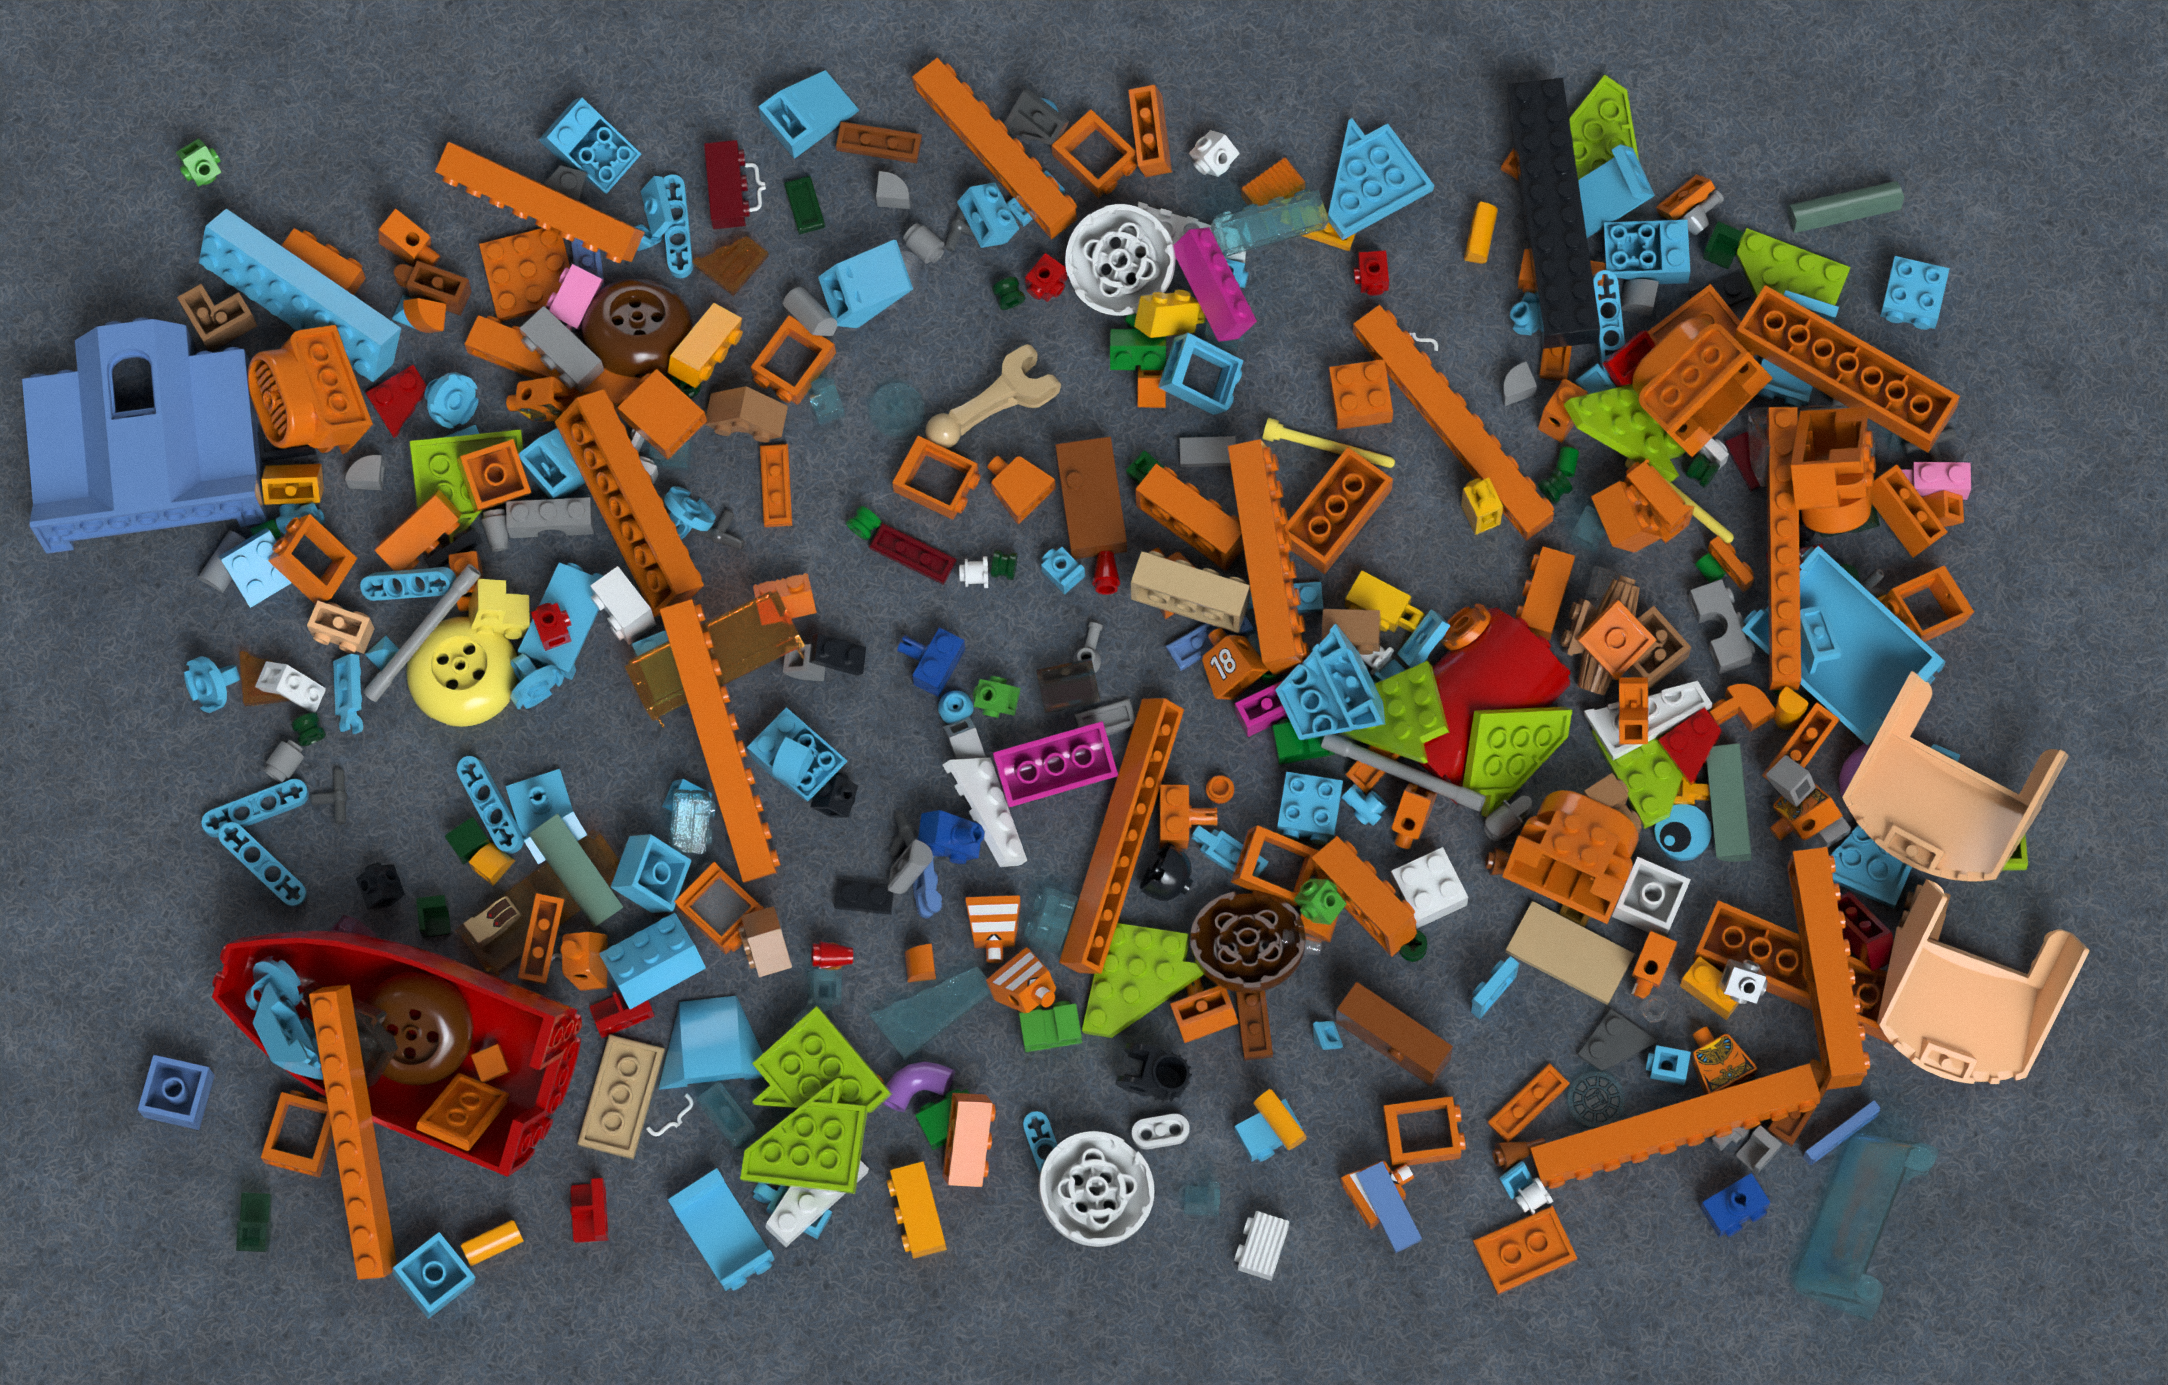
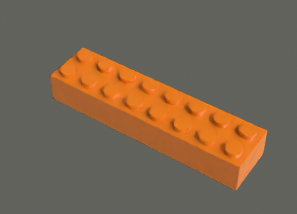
(1846, 368)
(628, 501)
(1268, 556)
(1778, 952)
(1827, 968)

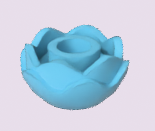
(951, 698)

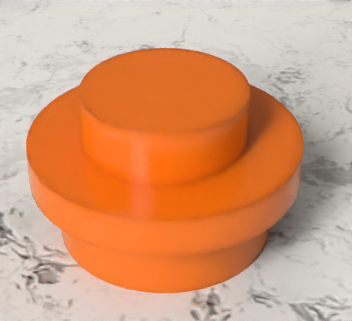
(1220, 789)

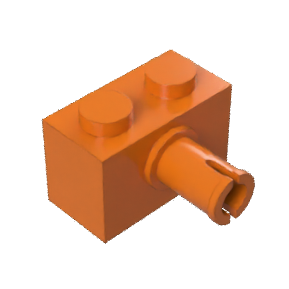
(1178, 816)
(1203, 1011)

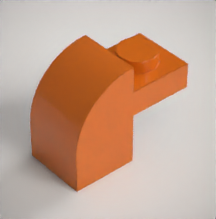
(1747, 702)
(1633, 710)

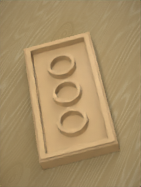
(1570, 953)
(621, 1096)

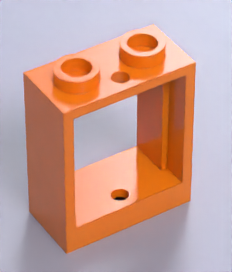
(1078, 133)
(816, 343)
(911, 465)
(297, 573)
(1945, 592)
(1249, 856)
(1398, 1158)
(290, 1161)

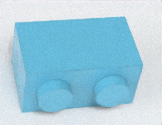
(1258, 1137)

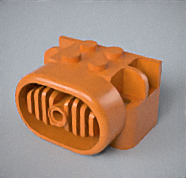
(1697, 381)
(308, 393)
(1833, 469)
(1575, 853)

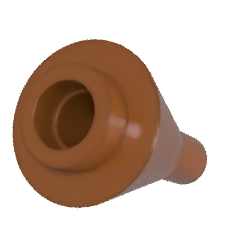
(1496, 861)
(1510, 1153)

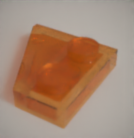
(732, 264)
(250, 671)

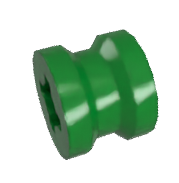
(863, 522)

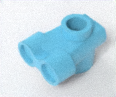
(1525, 315)
(290, 511)
(1368, 807)

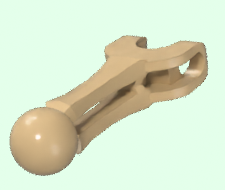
(1007, 391)

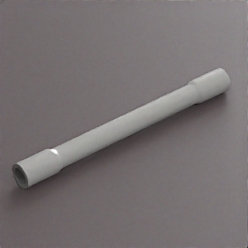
(458, 589)
(1459, 794)

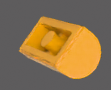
(1481, 233)
(1789, 709)
(1279, 1119)
(492, 1242)

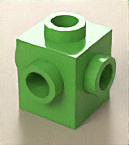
(199, 163)
(996, 697)
(1320, 901)

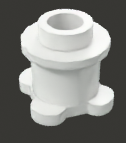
(974, 572)
(1378, 660)
(1533, 1196)

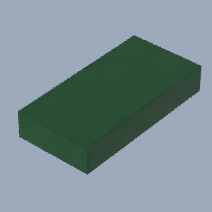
(804, 205)

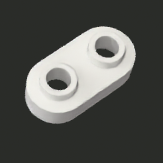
(1160, 1127)

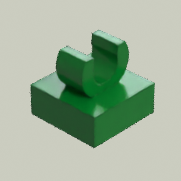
(1142, 466)

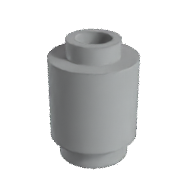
(924, 243)
(284, 761)

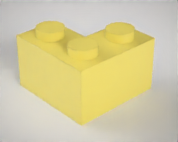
(496, 611)

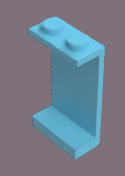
(1613, 189)
(1783, 383)
(572, 592)
(721, 1230)

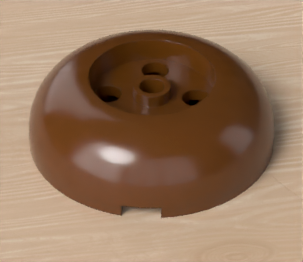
(638, 343)
(1246, 925)
(441, 1011)

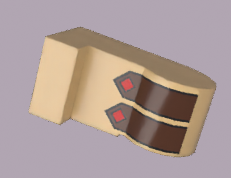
(492, 921)

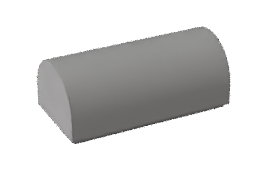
(810, 312)
(214, 572)
(909, 867)

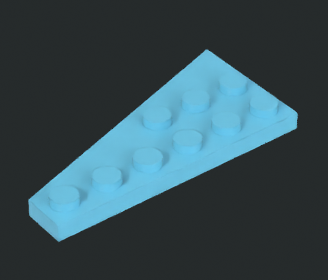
(1869, 868)

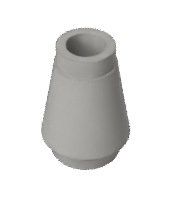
(496, 529)

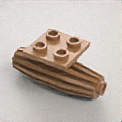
(1592, 674)

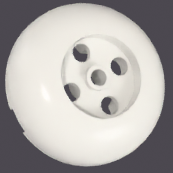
(1091, 248)
(1089, 1156)

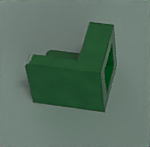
(1723, 245)
(467, 840)
(433, 916)

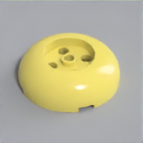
(473, 699)

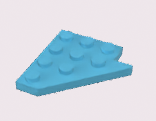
(1373, 179)

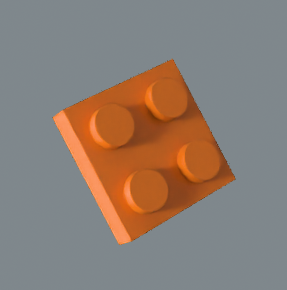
(1616, 639)

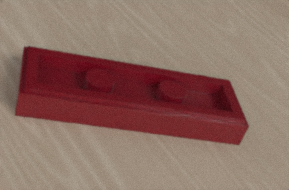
(913, 554)

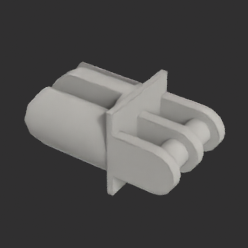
(1507, 818)

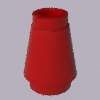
(1106, 574)
(830, 955)

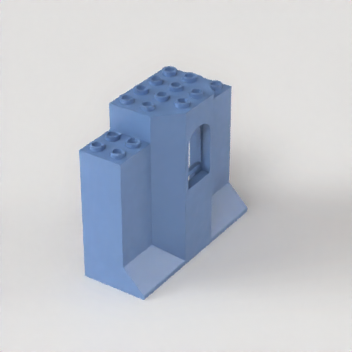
(144, 467)

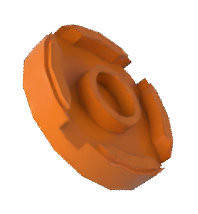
(1465, 627)

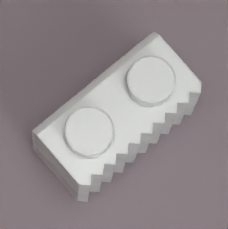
(1262, 1246)

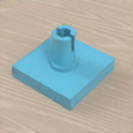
(538, 800)

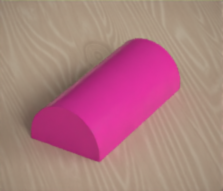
(1055, 764)

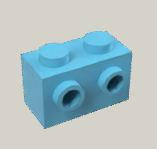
(988, 215)

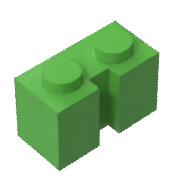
(1051, 1027)

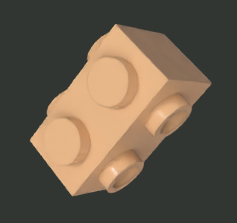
(345, 628)

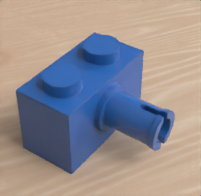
(935, 660)
(951, 836)
(1735, 1205)

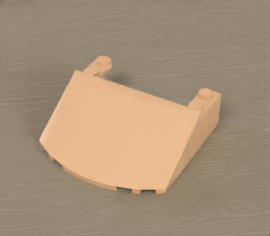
(1936, 809)
(1967, 1012)

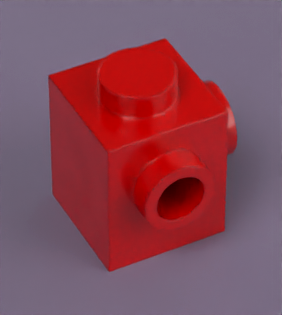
(1372, 272)
(1046, 279)
(552, 625)

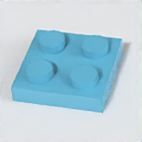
(1486, 994)

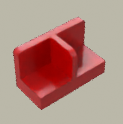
(614, 1014)
(589, 1211)

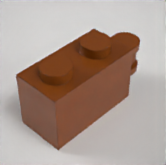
(434, 285)

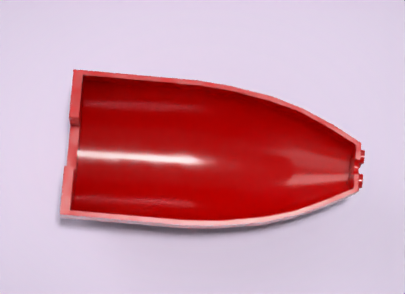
(530, 1028)

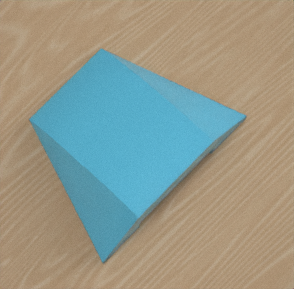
(1331, 691)
(286, 1037)
(710, 1044)

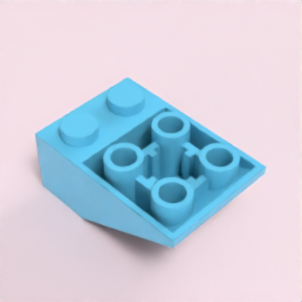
(806, 112)
(590, 145)
(1648, 250)
(865, 284)
(551, 466)
(787, 724)

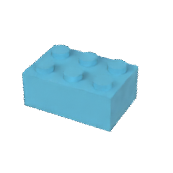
(652, 960)

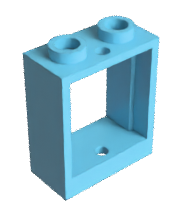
(1177, 364)

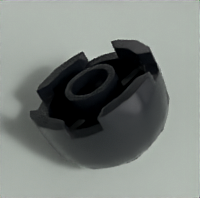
(1168, 874)

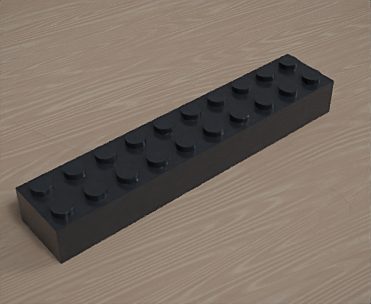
(1553, 213)

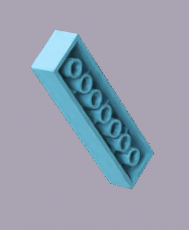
(297, 292)

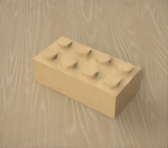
(1190, 591)

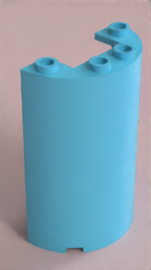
(1873, 644)

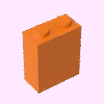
(661, 413)

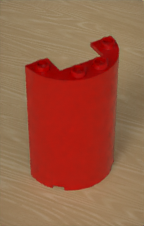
(1494, 672)

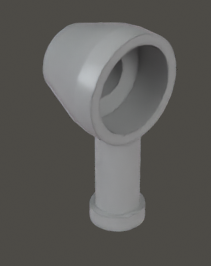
(1697, 217)
(1090, 646)

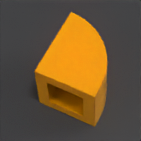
(491, 863)

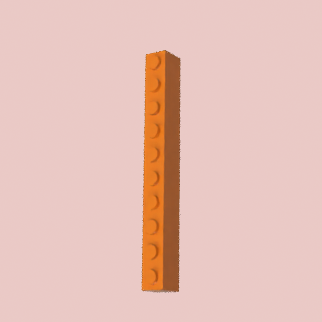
(1452, 420)
(1783, 553)
(719, 741)
(1121, 836)
(1676, 1126)
(353, 1131)

